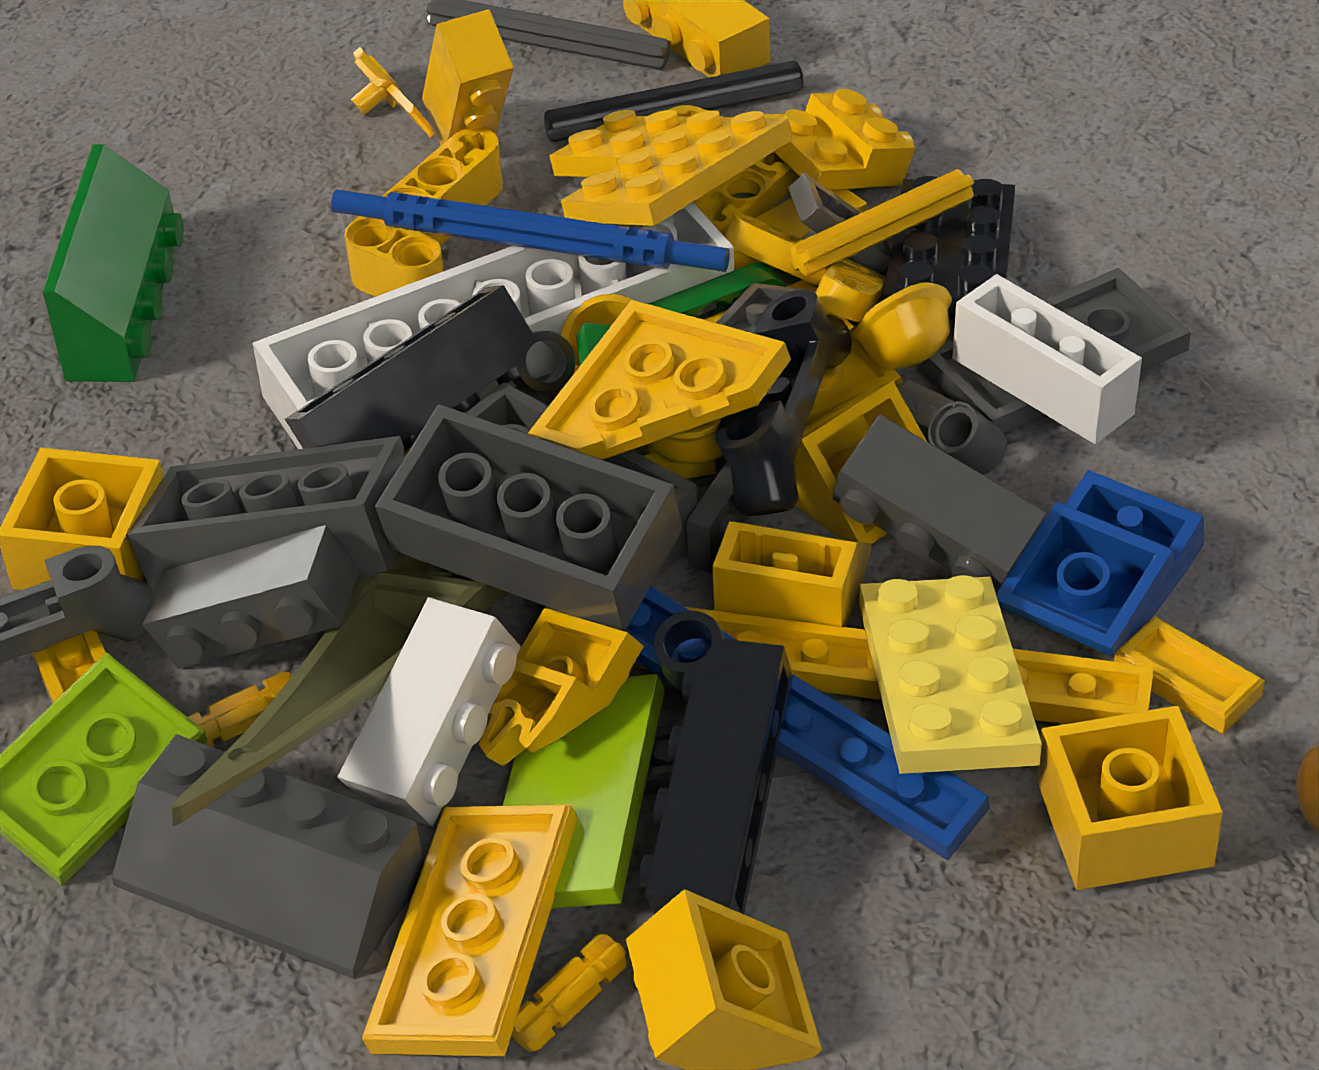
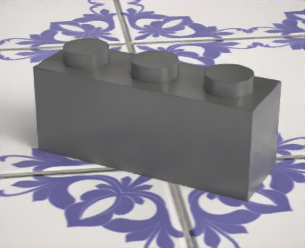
(935, 504)
(252, 597)

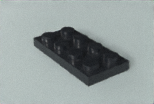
(957, 246)

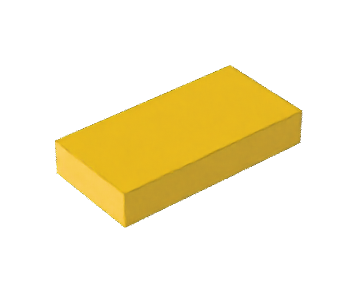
(1193, 674)

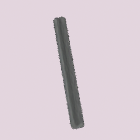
(561, 33)

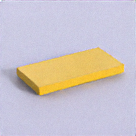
(471, 932)

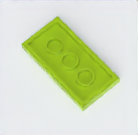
(603, 777)

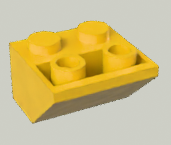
(788, 574)

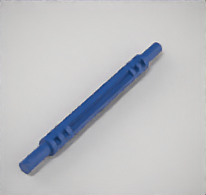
(531, 230)

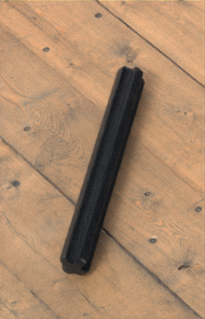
(702, 93)

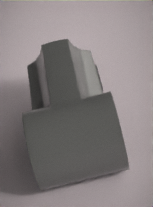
(950, 423)

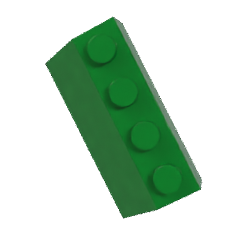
(111, 269)

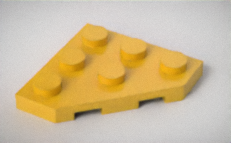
(658, 378)

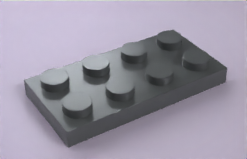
(1106, 304)

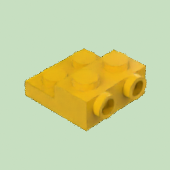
(846, 142)

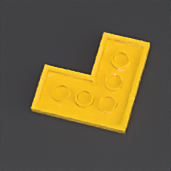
(660, 162)

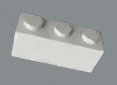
(1046, 358)
(430, 711)

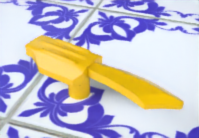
(381, 88)

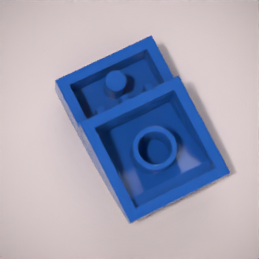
(1102, 563)

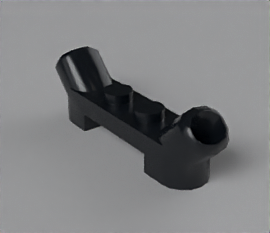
(765, 438)

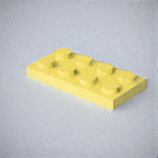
(948, 675)

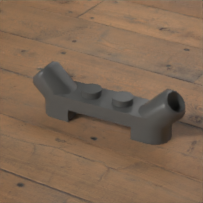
(80, 597)

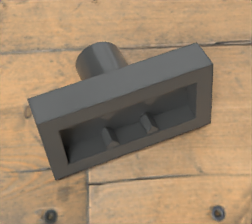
(823, 209)

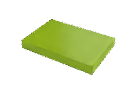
(79, 766)

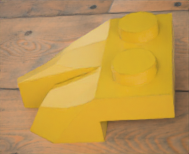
(559, 681)

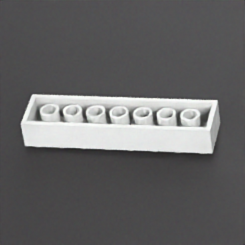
(543, 284)

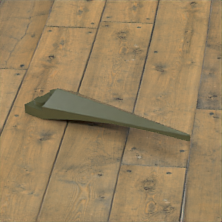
(339, 672)

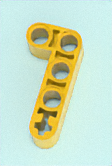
(390, 257)

